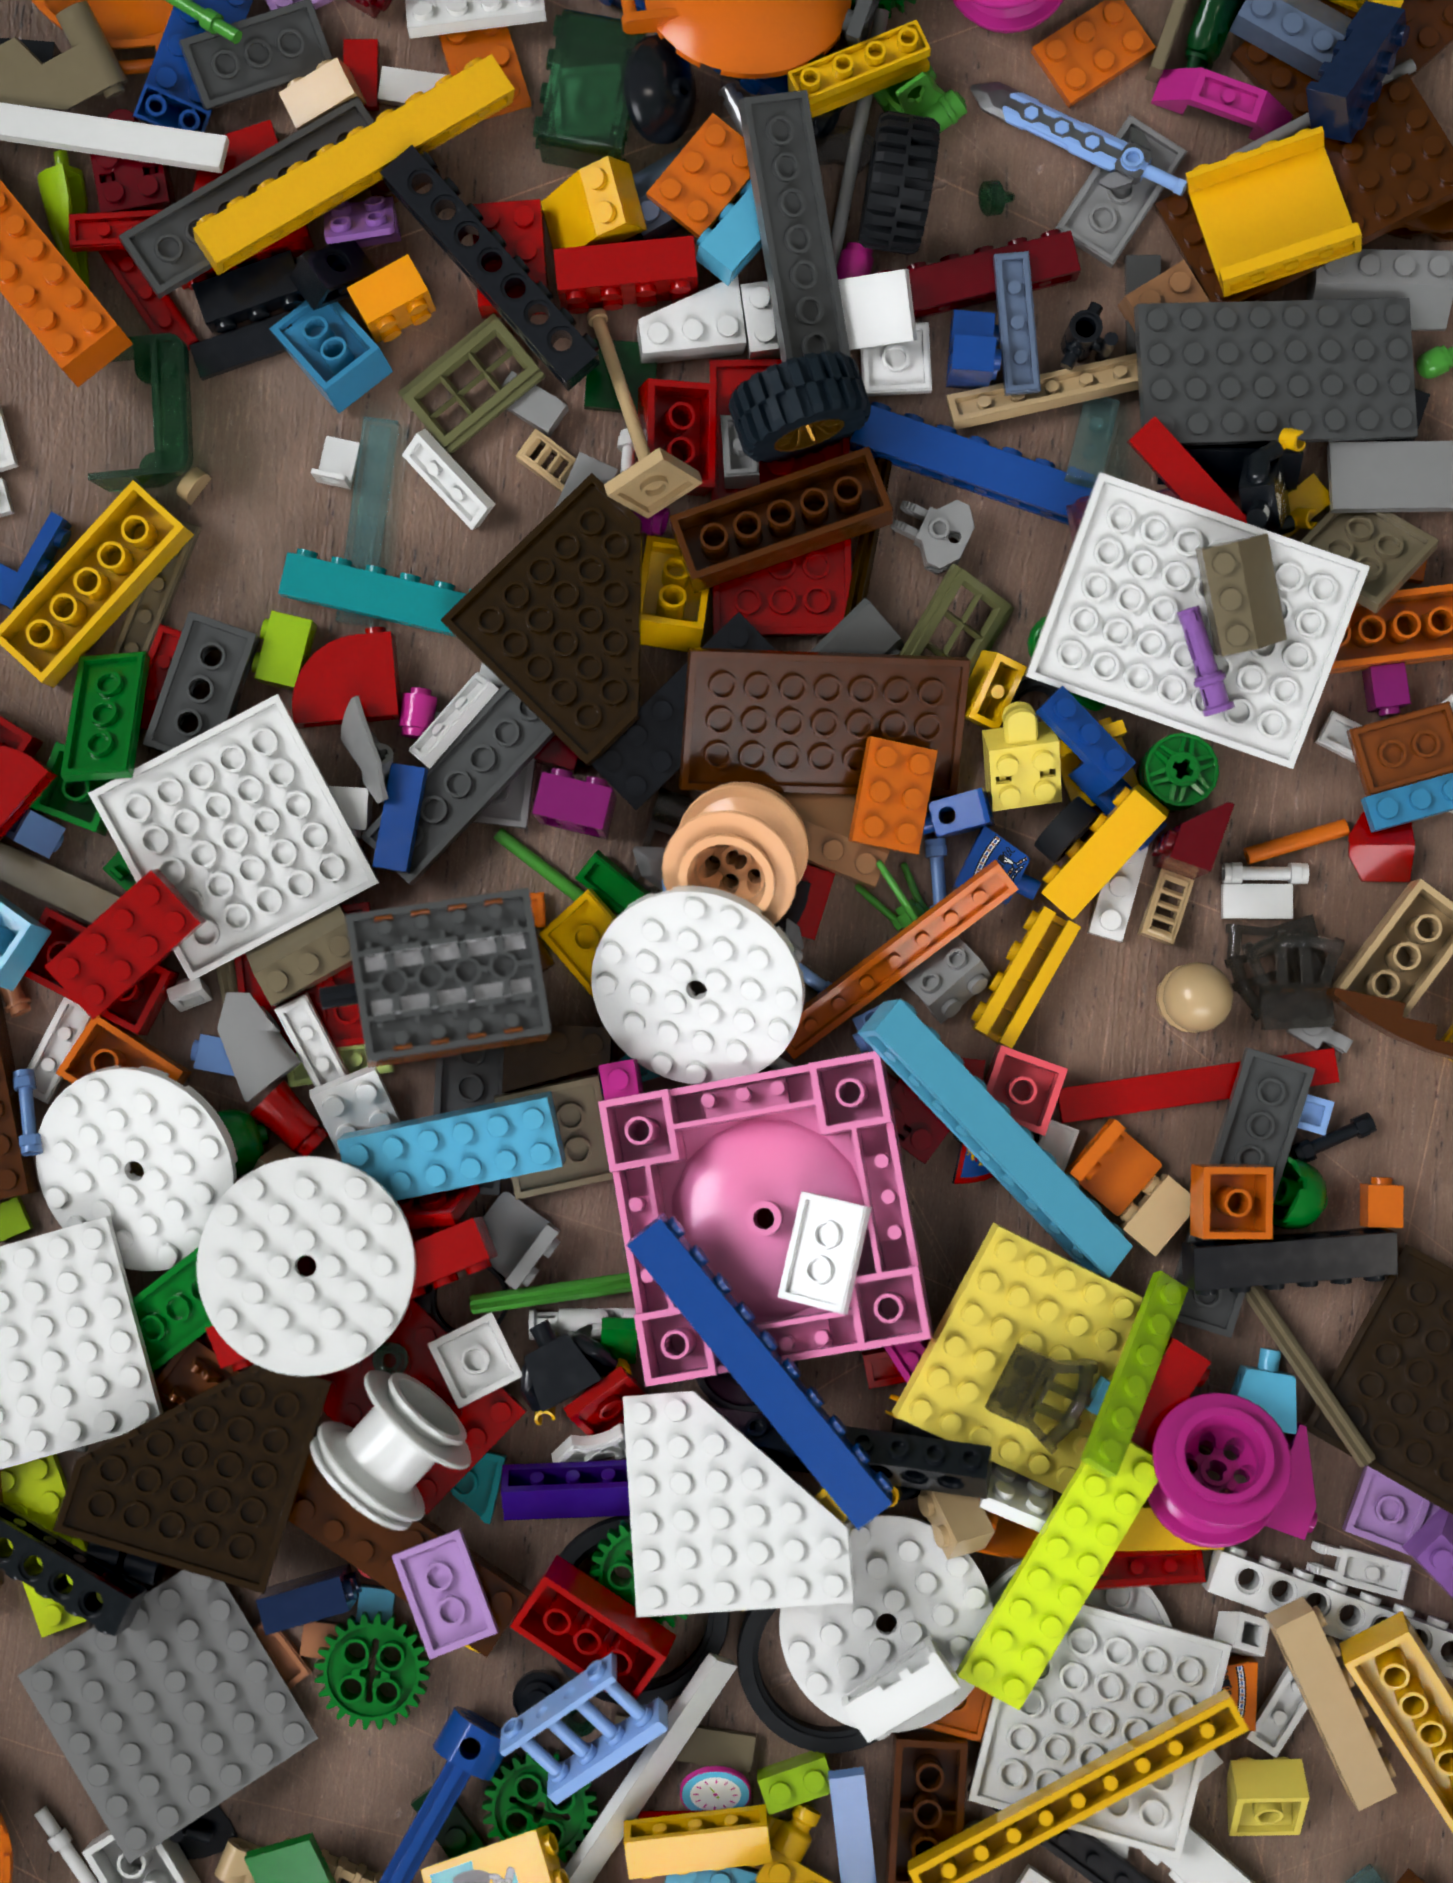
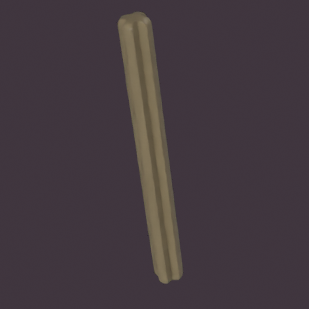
(1310, 1376)

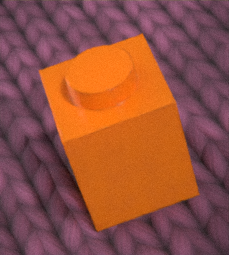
(1381, 1203)

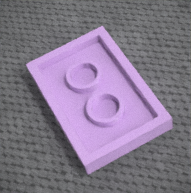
(445, 1593)

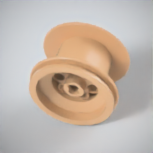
(755, 824)

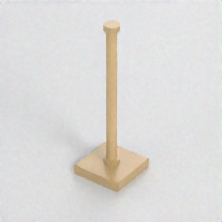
(657, 476)

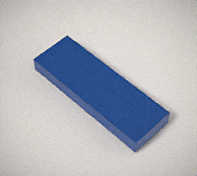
(400, 818)

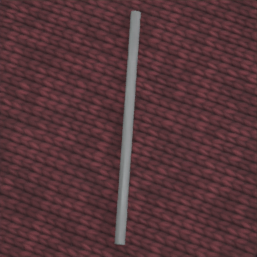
(854, 152)

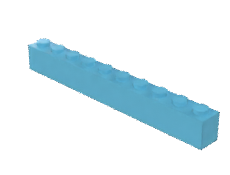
(995, 1137)

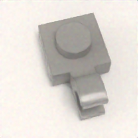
(1315, 1036)

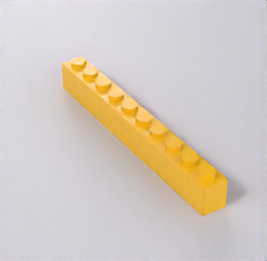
(352, 164)
(1081, 1793)

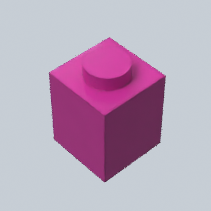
(621, 1079)

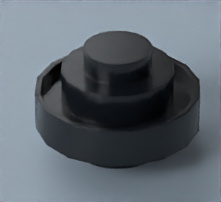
(533, 1688)

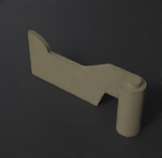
(68, 78)

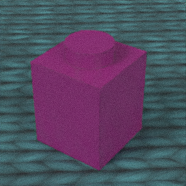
(1386, 688)

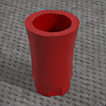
(290, 1119)

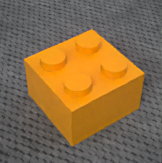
(392, 299)

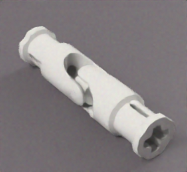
(577, 1320)

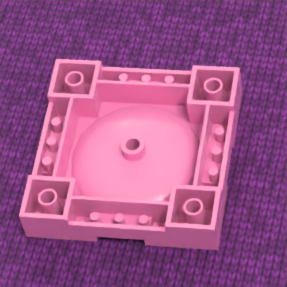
(754, 1144)

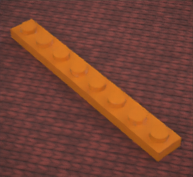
(901, 955)

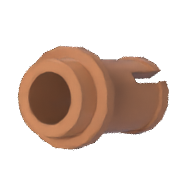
(16, 1001)

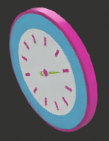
(715, 1789)

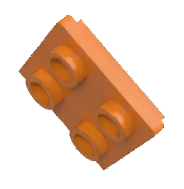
(1113, 1167)

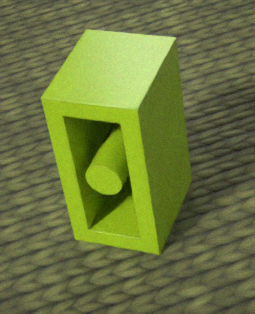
(284, 649)
(794, 1781)

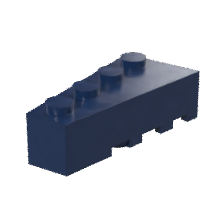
(1356, 71)

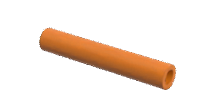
(1296, 841)

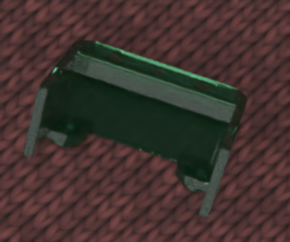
(164, 364)

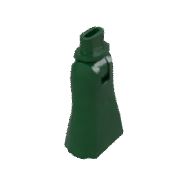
(1210, 31)

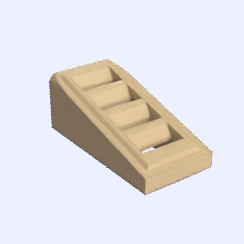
(529, 447)
(1157, 934)

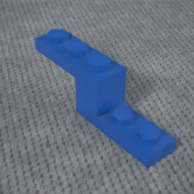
(37, 563)
(1101, 757)

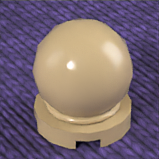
(1194, 997)

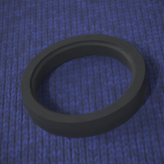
(674, 1682)
(795, 1731)

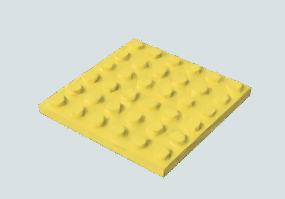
(1010, 1298)

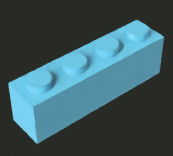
(733, 240)

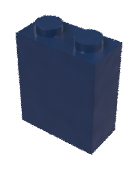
(308, 1598)

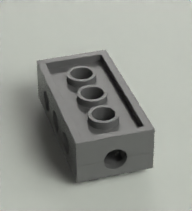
(190, 669)

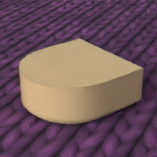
(192, 484)

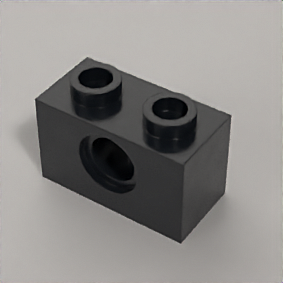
(327, 273)

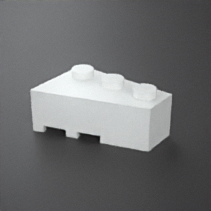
(695, 327)
(900, 1690)

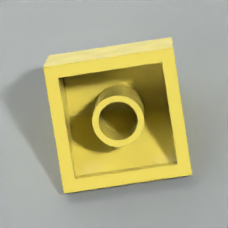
(1266, 1796)

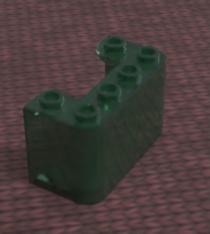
(585, 94)

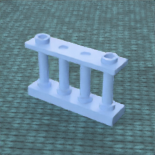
(589, 1758)

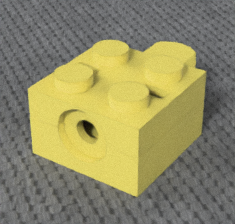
(1021, 761)

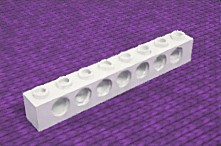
(1229, 1562)

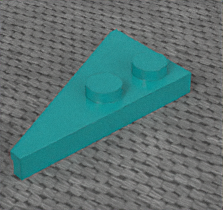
(481, 1485)

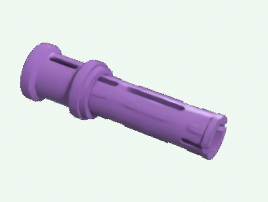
(1208, 678)

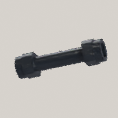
(1359, 1126)

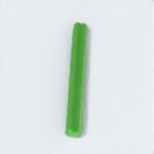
(550, 1293)

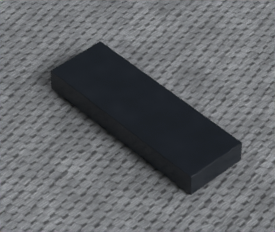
(237, 348)

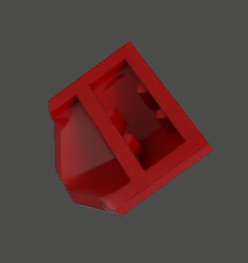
(1381, 854)

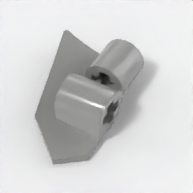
(366, 750)
(253, 1044)

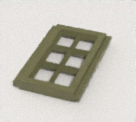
(491, 408)
(939, 606)

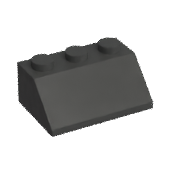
(862, 632)

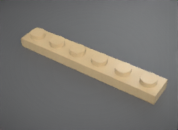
(1057, 390)

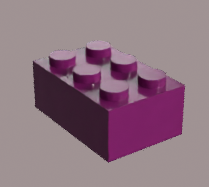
(575, 803)

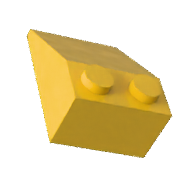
(594, 206)
(669, 607)

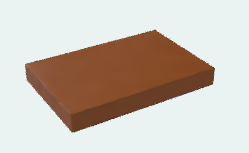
(1404, 748)

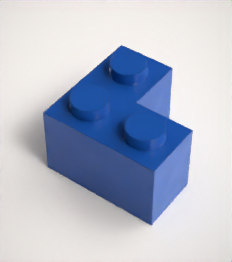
(973, 350)

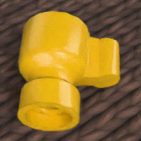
(793, 1836)

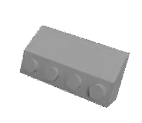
(1387, 273)

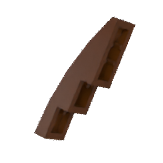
(1388, 1018)

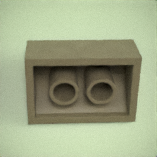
(1241, 595)
(302, 956)

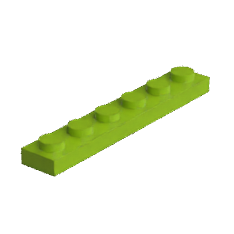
(1134, 1374)

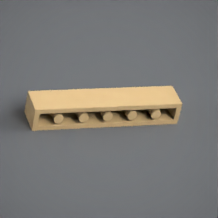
(1331, 1703)

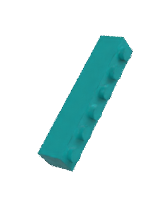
(368, 591)

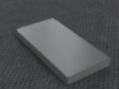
(1107, 219)
(1390, 476)

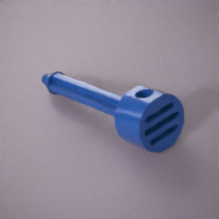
(447, 1788)

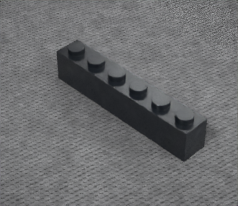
(1289, 1259)

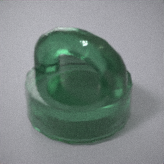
(993, 198)

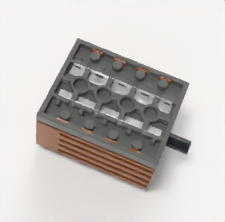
(445, 978)

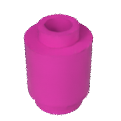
(854, 261)
(417, 712)

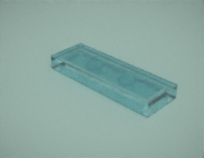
(1091, 441)

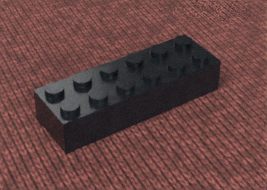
(653, 745)

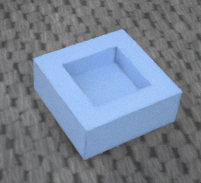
(1316, 1115)

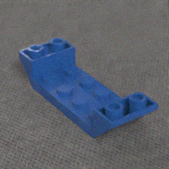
(169, 90)

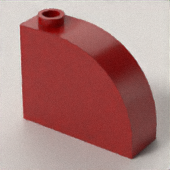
(349, 668)
(21, 783)

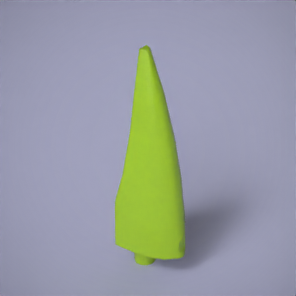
(64, 194)

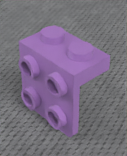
(365, 222)

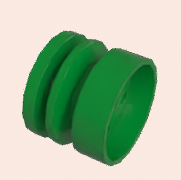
(1159, 777)

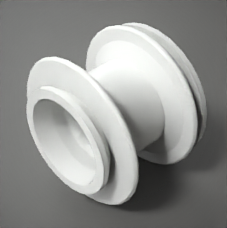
(391, 1449)

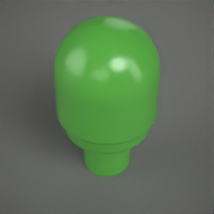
(1435, 362)

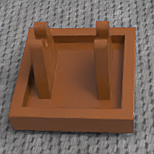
(190, 1374)

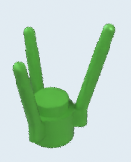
(908, 910)

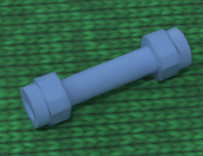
(936, 850)
(24, 1083)

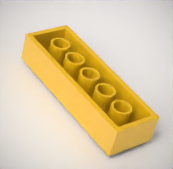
(92, 584)
(1409, 1700)

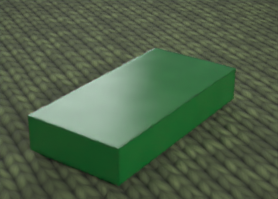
(610, 882)
(620, 1337)

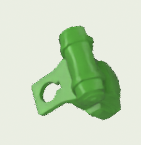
(923, 98)

